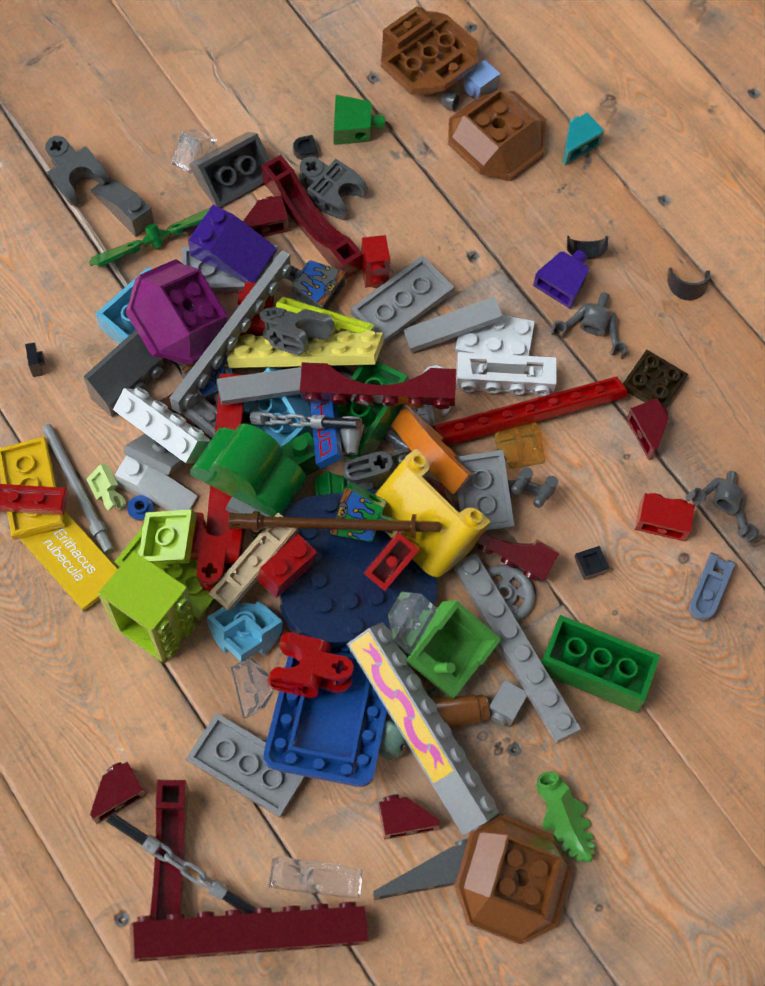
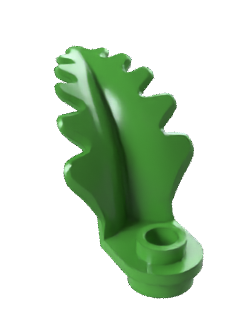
(565, 818)

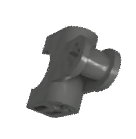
(72, 167)
(291, 330)
(373, 469)

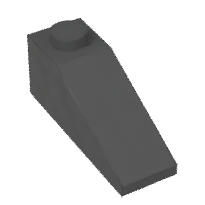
(125, 205)

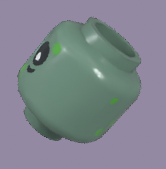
(392, 741)

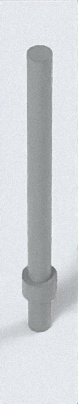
(97, 527)

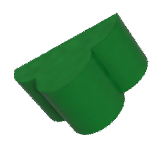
(250, 468)

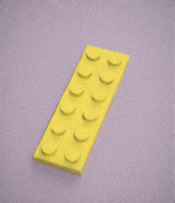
(338, 349)

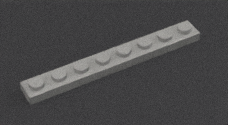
(227, 337)
(517, 649)

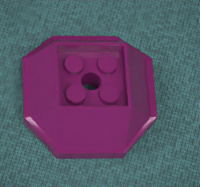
(175, 312)

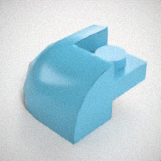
(245, 629)

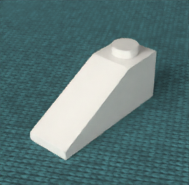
(155, 485)

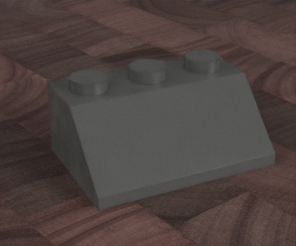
(231, 168)
(124, 367)

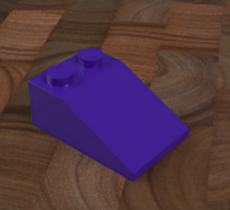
(230, 245)

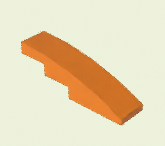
(441, 459)

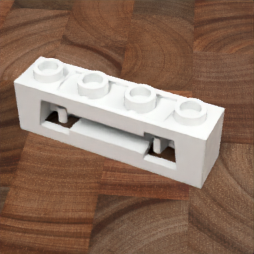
(505, 374)

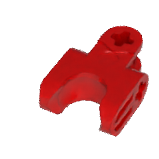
(214, 552)
(316, 668)

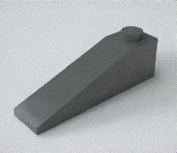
(432, 874)

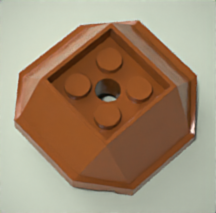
(427, 51)
(498, 134)
(488, 886)

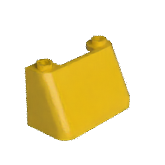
(411, 494)

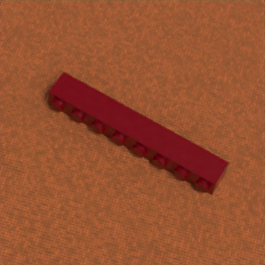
(247, 933)

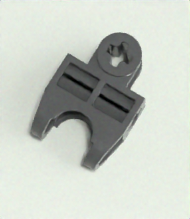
(330, 183)

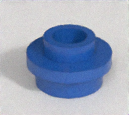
(139, 514)

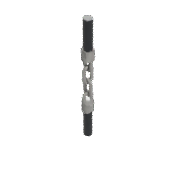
(316, 421)
(152, 845)

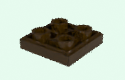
(654, 379)

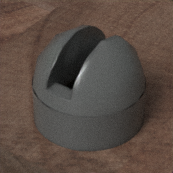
(450, 100)

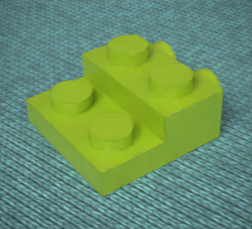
(167, 537)

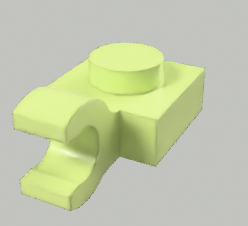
(103, 484)

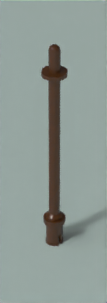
(257, 522)

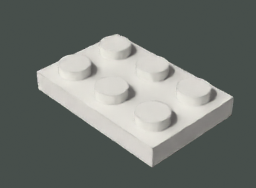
(505, 337)

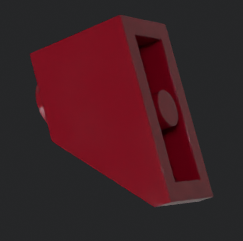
(268, 216)
(648, 425)
(116, 791)
(404, 817)

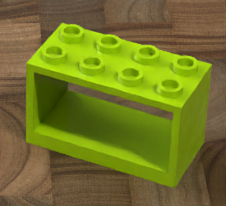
(148, 607)

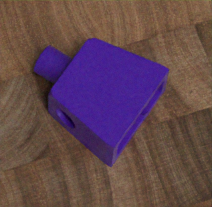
(563, 277)

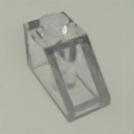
(410, 619)

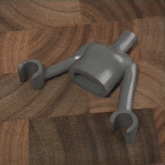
(595, 322)
(728, 499)

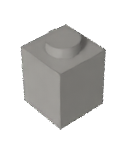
(506, 704)

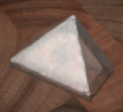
(251, 686)

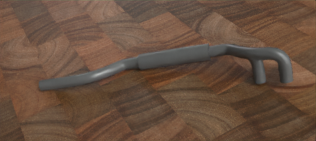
(520, 485)

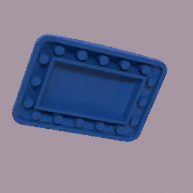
(330, 734)

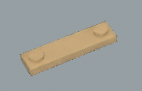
(246, 569)

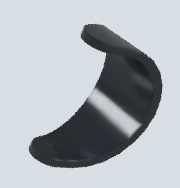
(591, 248)
(687, 290)

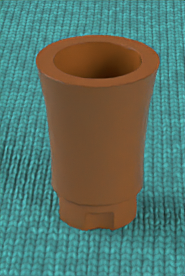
(463, 710)

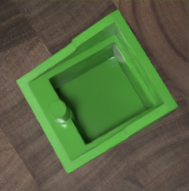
(452, 647)

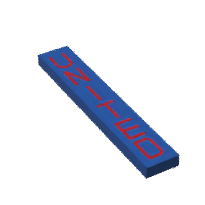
(328, 440)

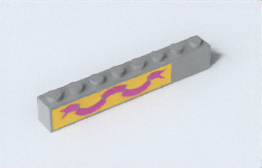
(423, 728)

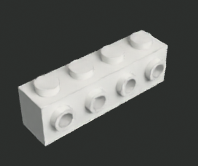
(161, 424)

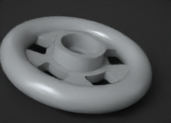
(525, 592)

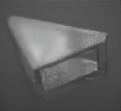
(190, 147)

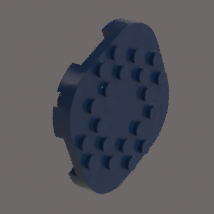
(334, 595)

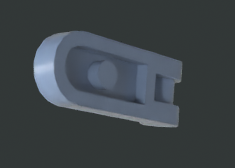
(710, 588)

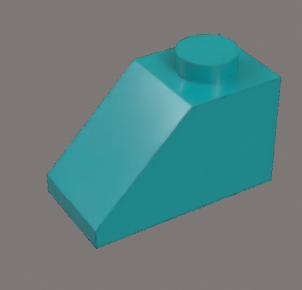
(582, 136)

